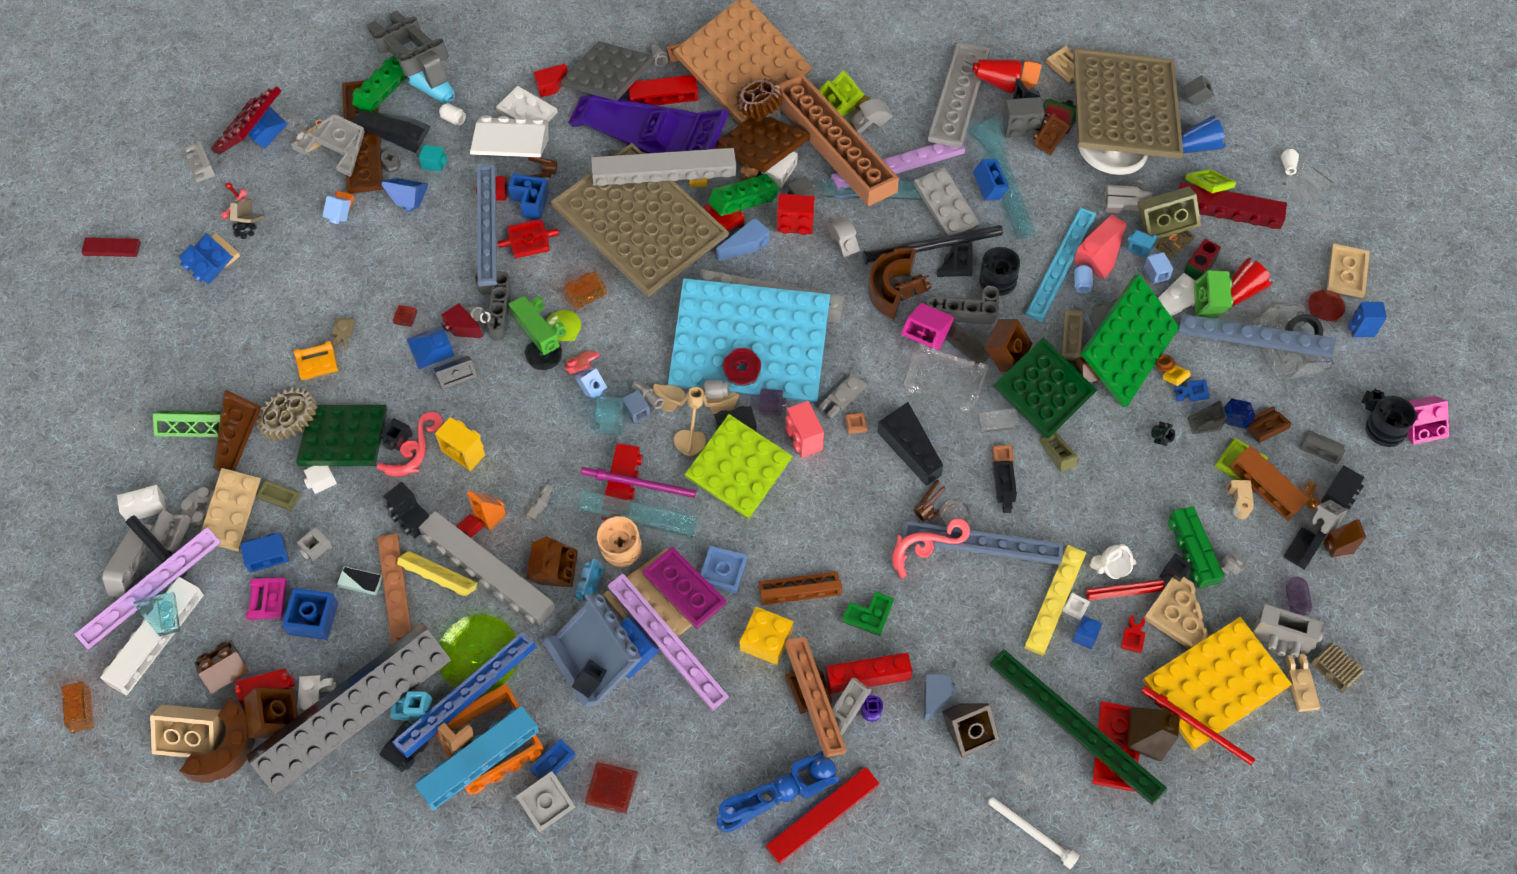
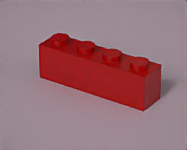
(665, 90)
(625, 463)
(870, 671)

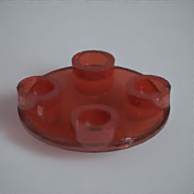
(1326, 305)

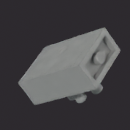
(1287, 631)

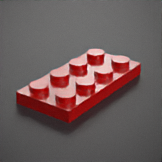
(1114, 723)

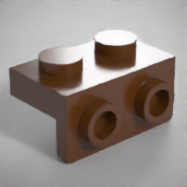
(1051, 134)

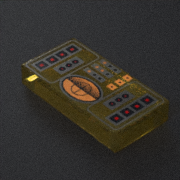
(1175, 242)

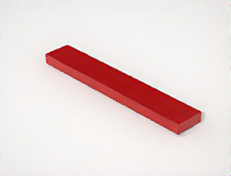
(822, 815)

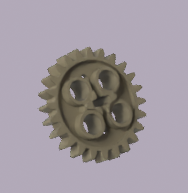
(286, 414)

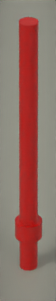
(1162, 701)

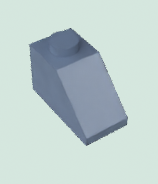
(936, 694)

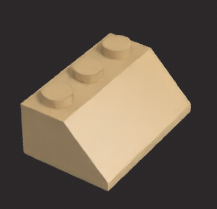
(184, 730)

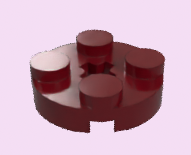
(745, 377)

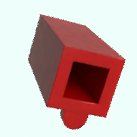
(277, 679)

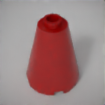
(998, 72)
(1248, 281)

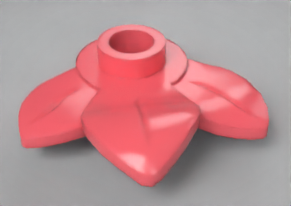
(580, 362)

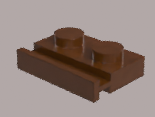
(1267, 424)

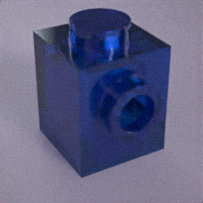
(1239, 413)

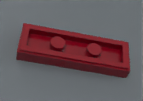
(111, 247)

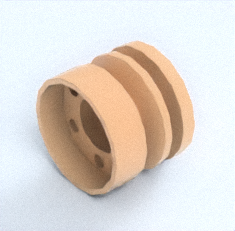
(612, 534)

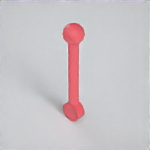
(225, 215)

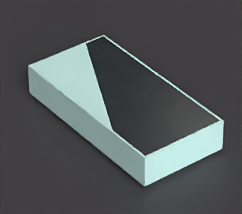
(360, 581)

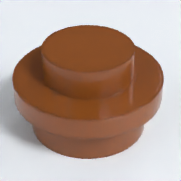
(1165, 363)

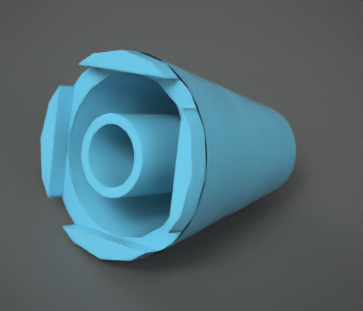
(442, 93)

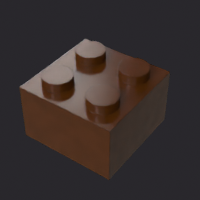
(1007, 343)
(269, 711)

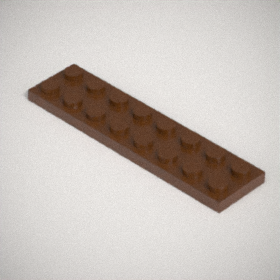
(368, 167)

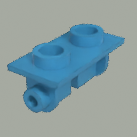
(592, 574)

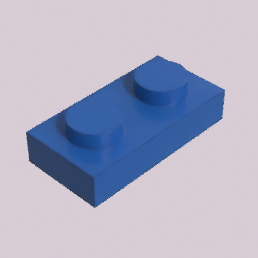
(553, 760)

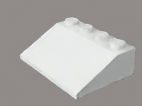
(510, 136)

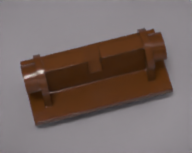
(918, 284)

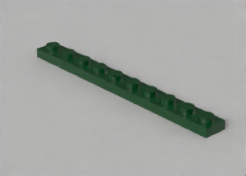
(1078, 727)

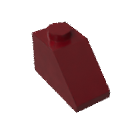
(460, 323)

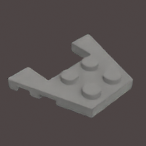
(337, 135)

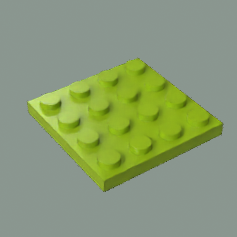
(738, 466)

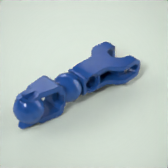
(784, 788)

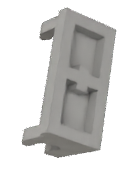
(199, 162)
(1331, 514)

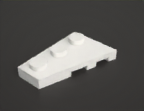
(1179, 295)

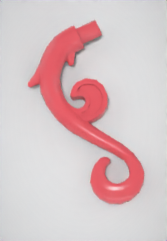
(408, 446)
(902, 544)

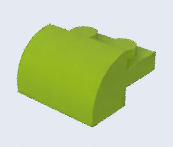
(842, 93)

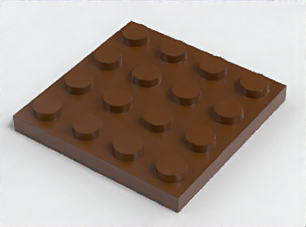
(763, 142)

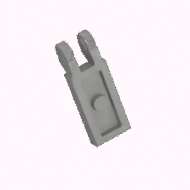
(843, 395)
(850, 703)

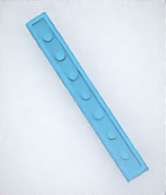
(1060, 265)

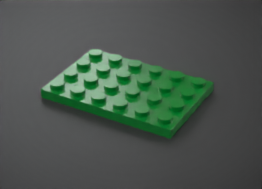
(1130, 340)

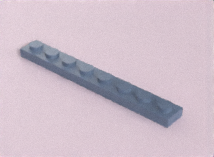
(486, 225)
(1257, 335)
(992, 543)

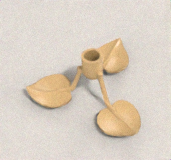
(687, 441)

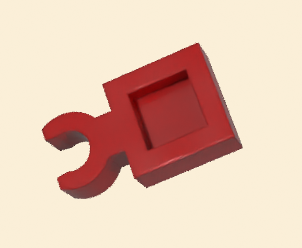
(1132, 637)

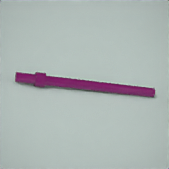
(601, 474)

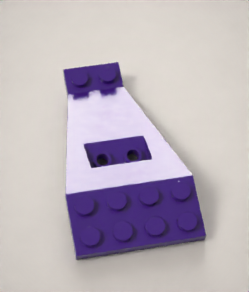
(650, 126)

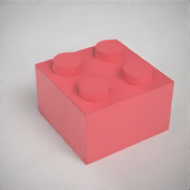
(804, 429)

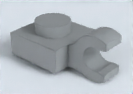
(1234, 564)

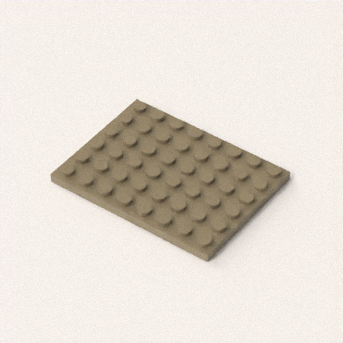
(1127, 103)
(641, 228)

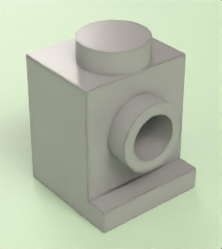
(313, 545)

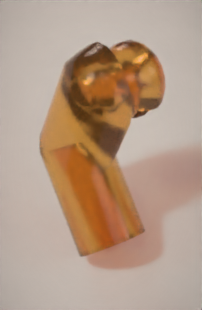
(1308, 490)

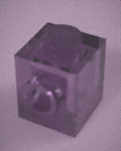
(771, 402)

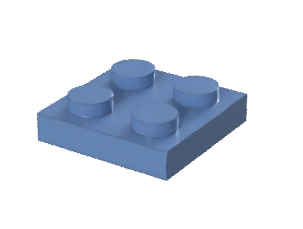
(724, 569)

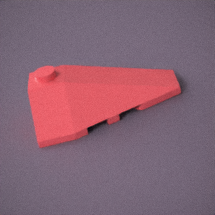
(1102, 246)

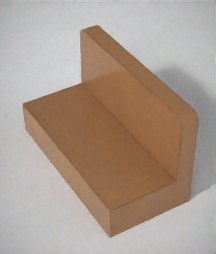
(454, 742)

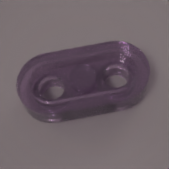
(1299, 597)

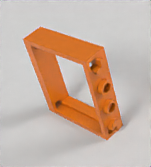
(480, 707)

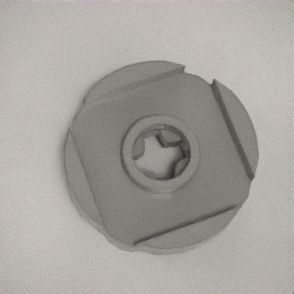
(193, 501)

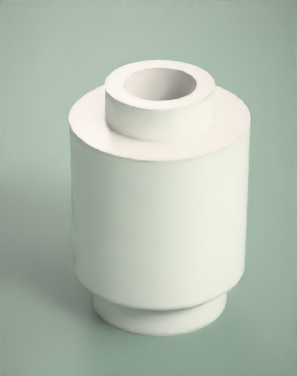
(452, 114)

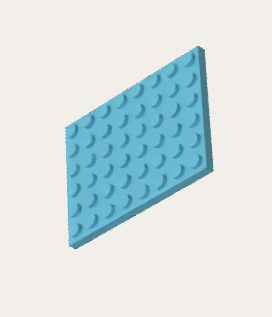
(774, 323)

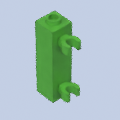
(534, 325)

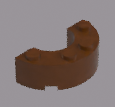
(883, 270)
(229, 755)

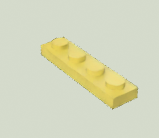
(437, 573)

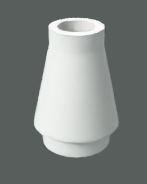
(1290, 160)

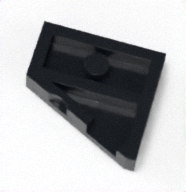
(958, 261)

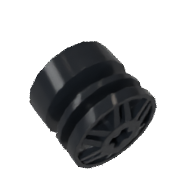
(1000, 269)
(1390, 421)

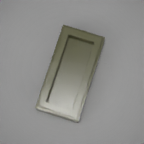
(278, 495)

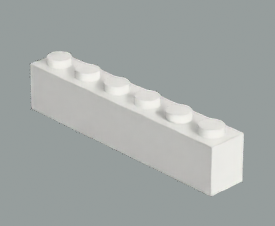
(146, 644)

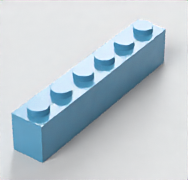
(476, 758)

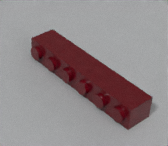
(1240, 207)

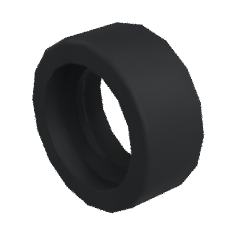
(1314, 321)

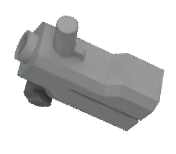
(1124, 197)

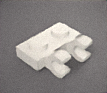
(310, 690)

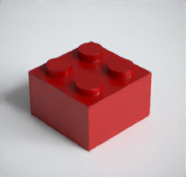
(795, 214)

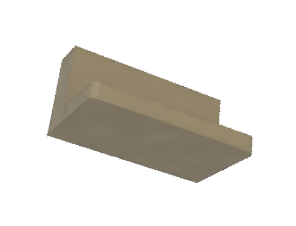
(242, 211)

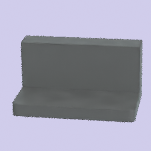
(1323, 447)

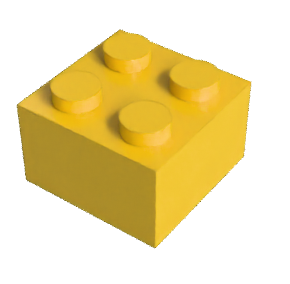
(460, 443)
(766, 635)

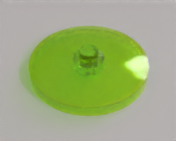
(471, 645)

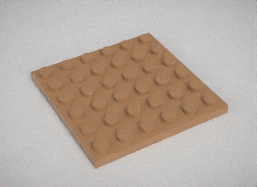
(738, 49)

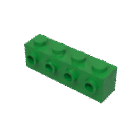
(379, 85)
(743, 194)

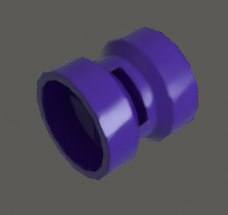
(872, 713)

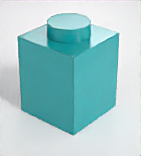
(433, 158)

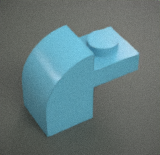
(412, 706)

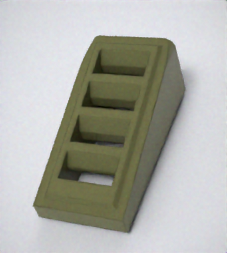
(1062, 462)

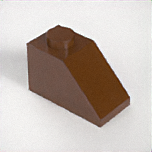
(1345, 539)

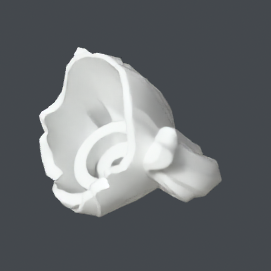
(1115, 561)

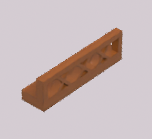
(799, 591)

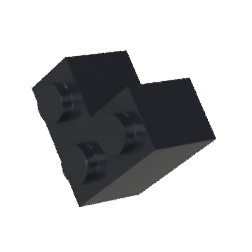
(404, 508)

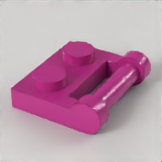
(272, 601)

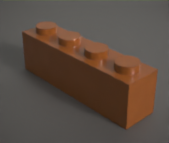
(1269, 483)

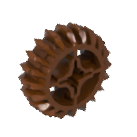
(759, 98)

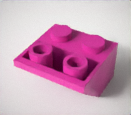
(928, 326)
(1430, 421)

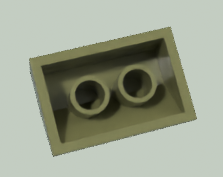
(1170, 213)

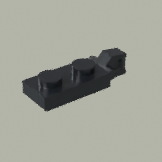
(1005, 484)

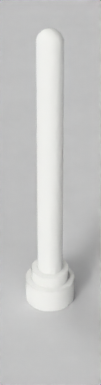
(1068, 857)

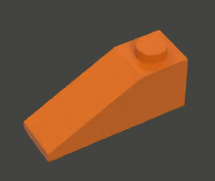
(486, 508)

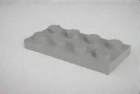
(946, 202)

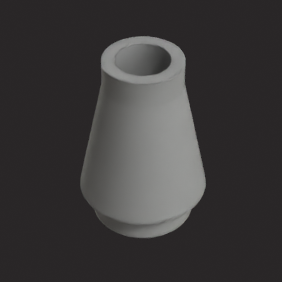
(659, 55)

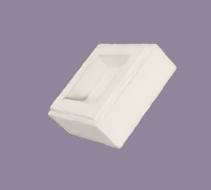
(1076, 606)

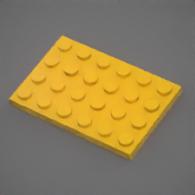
(1219, 680)

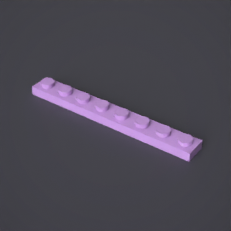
(913, 159)
(148, 587)
(667, 642)

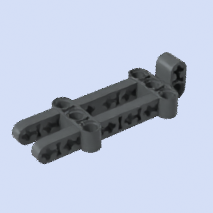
(424, 58)

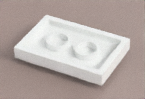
(524, 104)

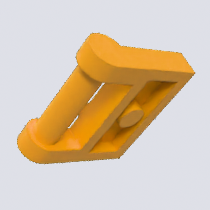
(317, 365)

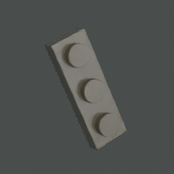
(1072, 334)

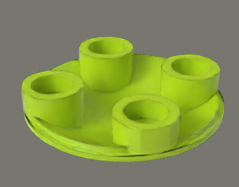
(570, 321)

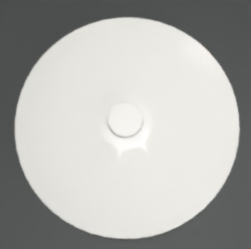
(1112, 161)

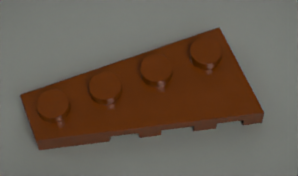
(235, 427)

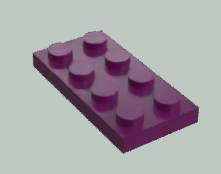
(684, 587)

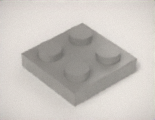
(545, 801)

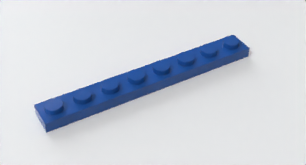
(464, 695)

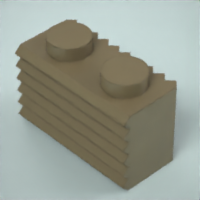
(1337, 667)

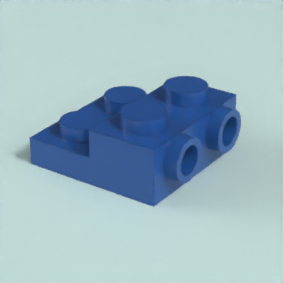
(205, 259)

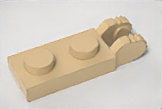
(1302, 684)

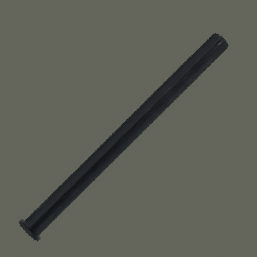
(938, 242)

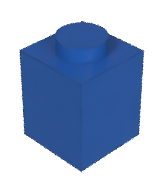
(1087, 632)

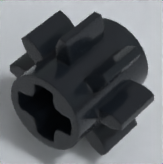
(1372, 398)
(1163, 433)

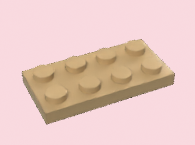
(231, 507)

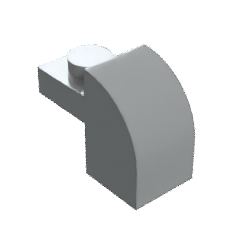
(871, 112)
(844, 233)

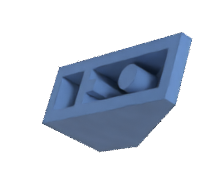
(746, 240)

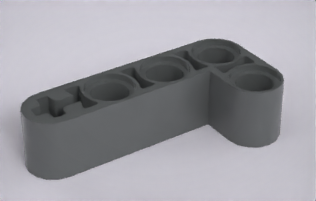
(498, 305)
(962, 307)

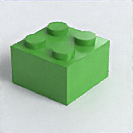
(1213, 294)

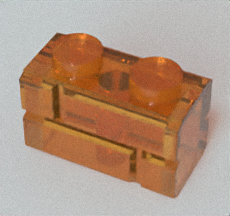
(584, 290)
(77, 707)

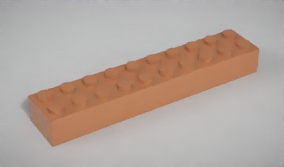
(837, 141)

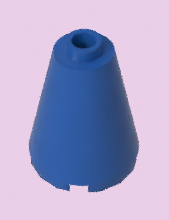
(1204, 136)

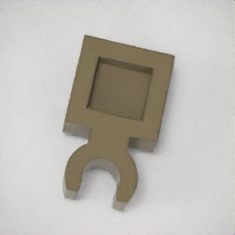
(342, 330)

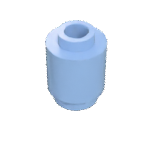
(1083, 279)

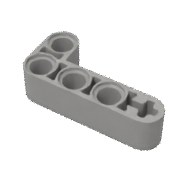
(124, 563)

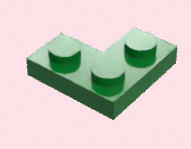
(869, 619)

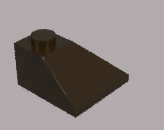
(971, 726)
(1152, 732)

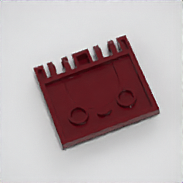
(245, 120)

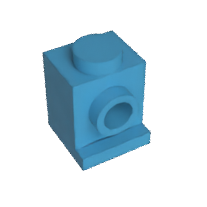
(1141, 243)

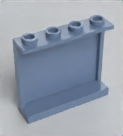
(596, 637)

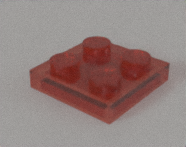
(611, 788)

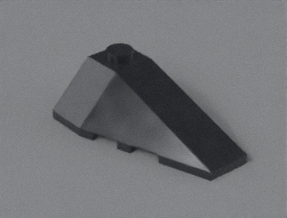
(399, 130)

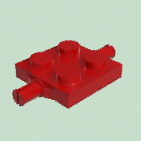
(528, 238)

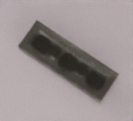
(967, 344)

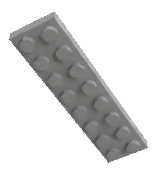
(957, 97)

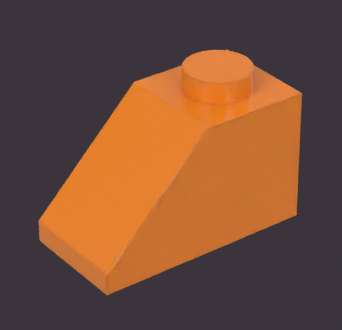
(1031, 72)

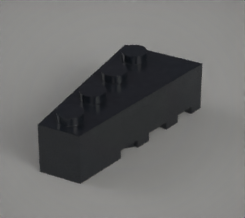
(909, 441)

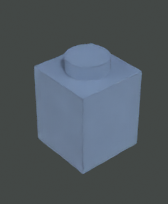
(635, 406)

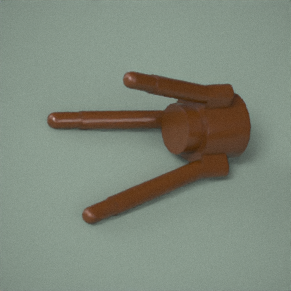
(548, 166)
(924, 508)

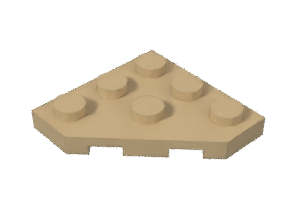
(1178, 613)

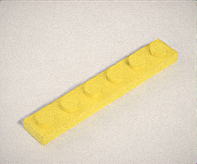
(1055, 600)

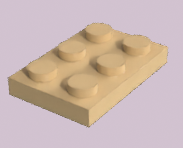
(1348, 270)

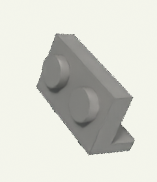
(170, 530)

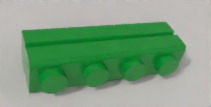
(1195, 547)

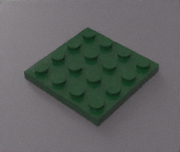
(1044, 388)
(343, 436)

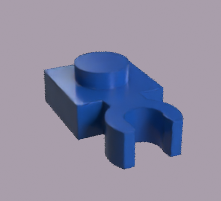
(1195, 391)

